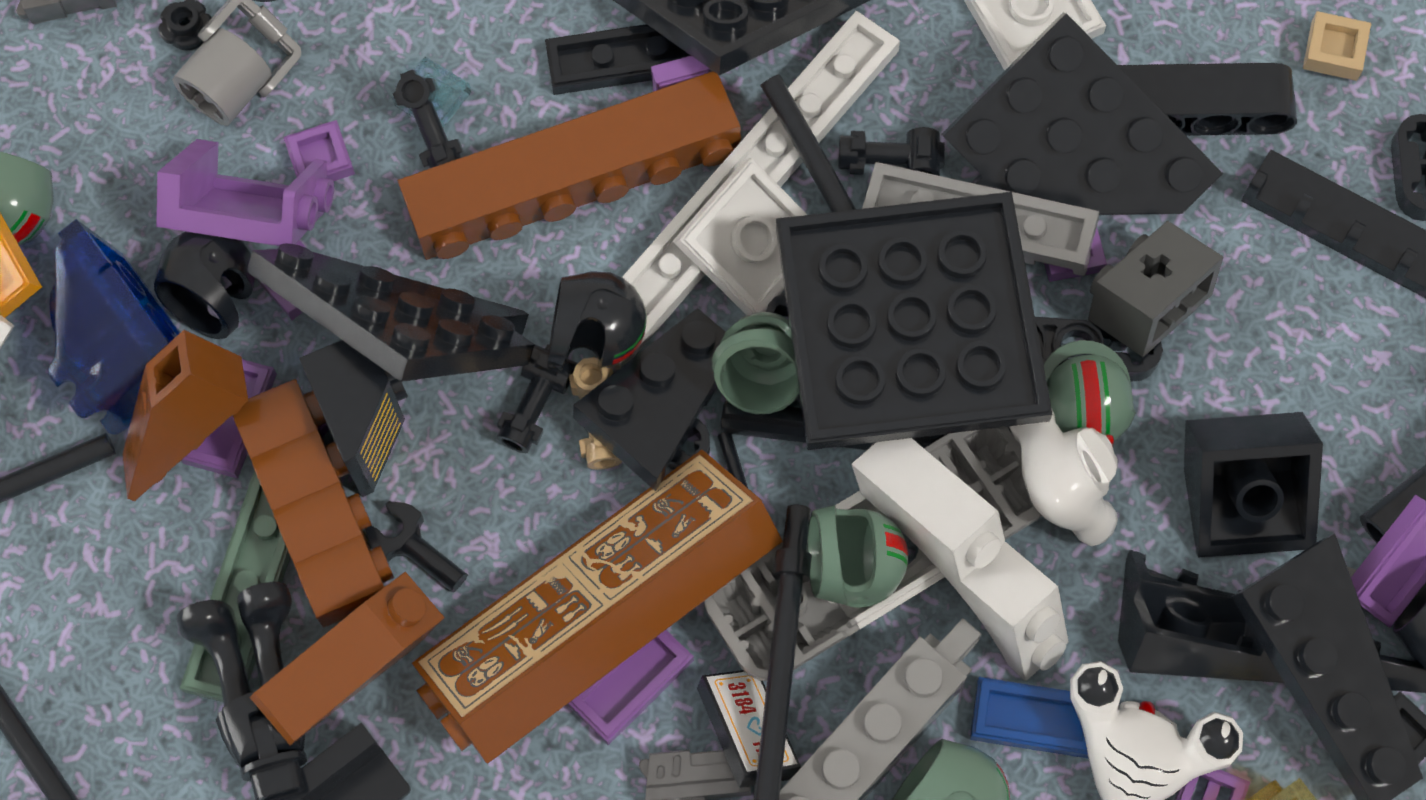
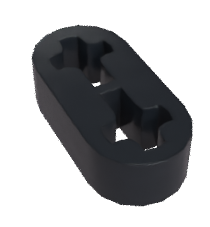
(1409, 167)

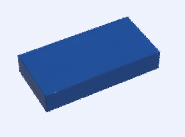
(1027, 718)

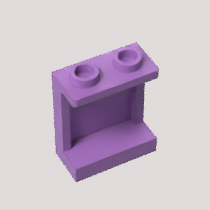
(204, 202)

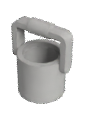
(227, 70)

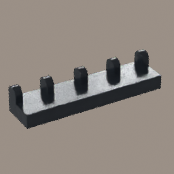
(1340, 220)

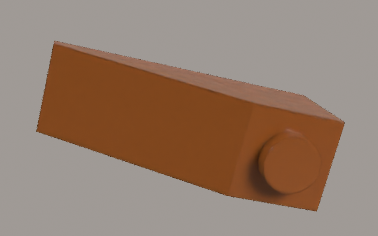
(347, 658)

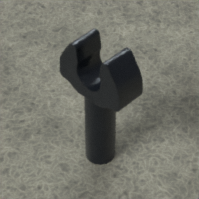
(412, 544)

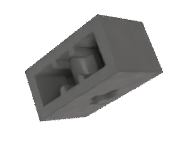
(1153, 287)

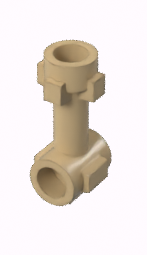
(582, 381)

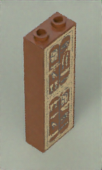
(594, 606)

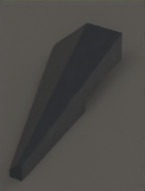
(1200, 632)

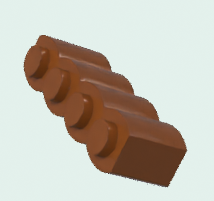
(310, 502)

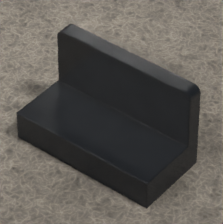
(352, 771)

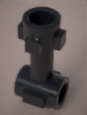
(418, 94)
(920, 152)
(520, 429)

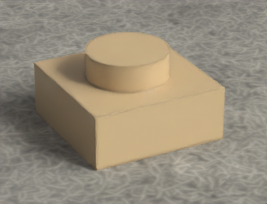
(1337, 46)

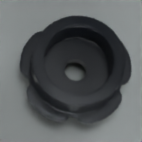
(183, 36)

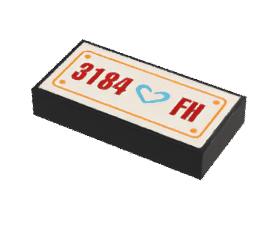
(736, 712)

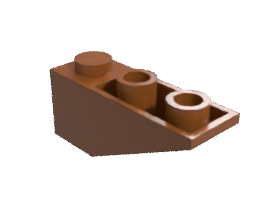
(180, 402)

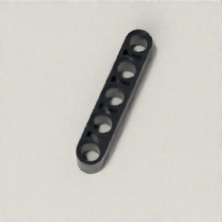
(1221, 96)

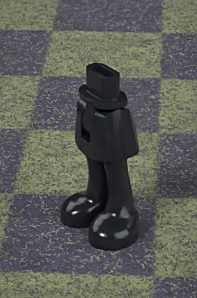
(247, 733)

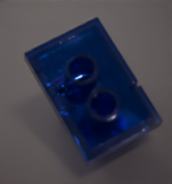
(102, 326)

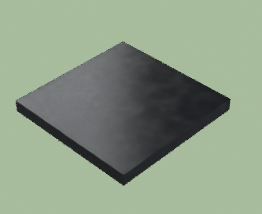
(911, 321)

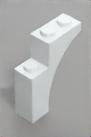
(969, 548)

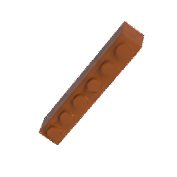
(571, 166)

